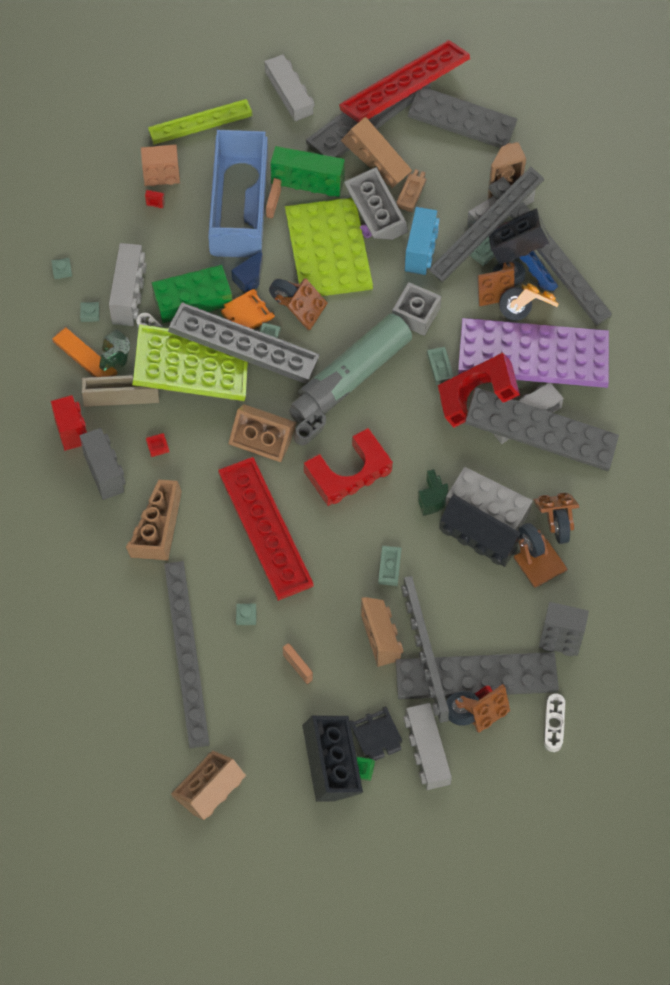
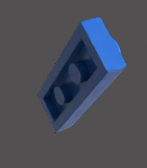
(538, 270)

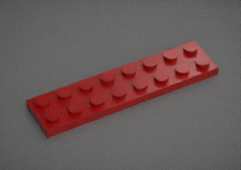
(404, 81)
(265, 528)

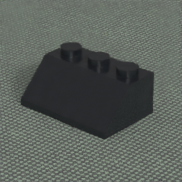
(518, 237)

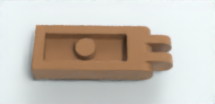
(411, 191)

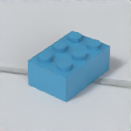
(422, 241)

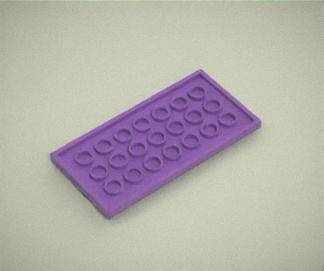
(538, 351)

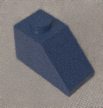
(248, 273)

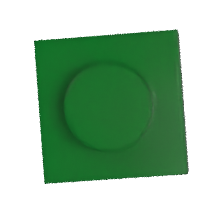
(365, 768)

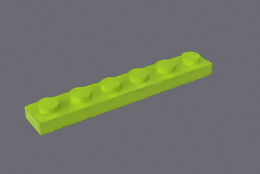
(200, 121)

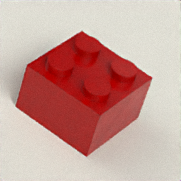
(68, 421)

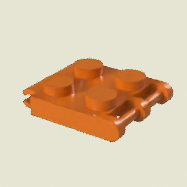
(246, 311)

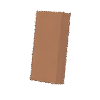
(273, 198)
(297, 663)

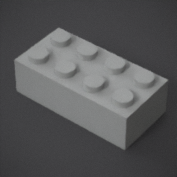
(127, 284)
(491, 498)

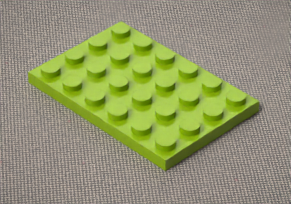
(329, 246)
(186, 366)

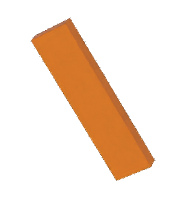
(81, 353)

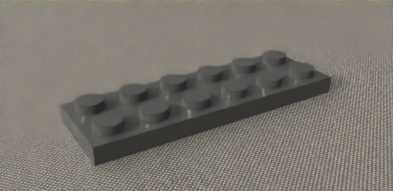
(462, 117)

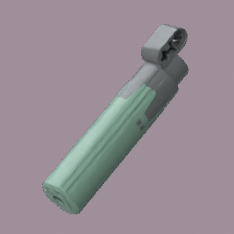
(346, 374)

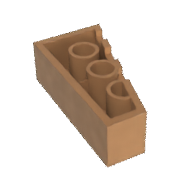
(375, 151)
(156, 528)

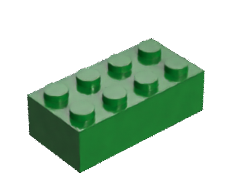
(308, 171)
(202, 289)

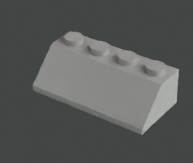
(376, 205)

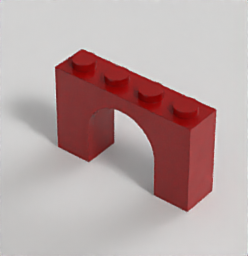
(457, 389)
(336, 487)

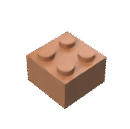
(160, 165)

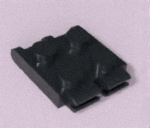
(377, 735)

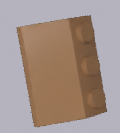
(508, 164)
(262, 432)
(380, 631)
(209, 784)

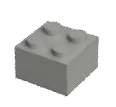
(417, 308)

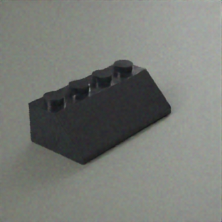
(479, 531)
(332, 758)

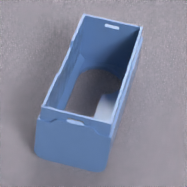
(230, 149)

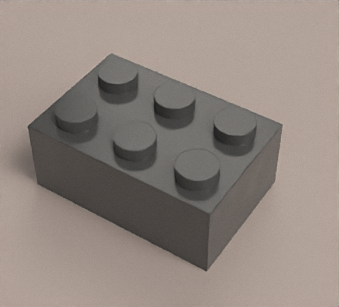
(103, 463)
(563, 629)

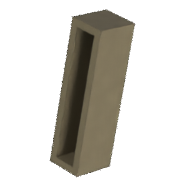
(116, 391)

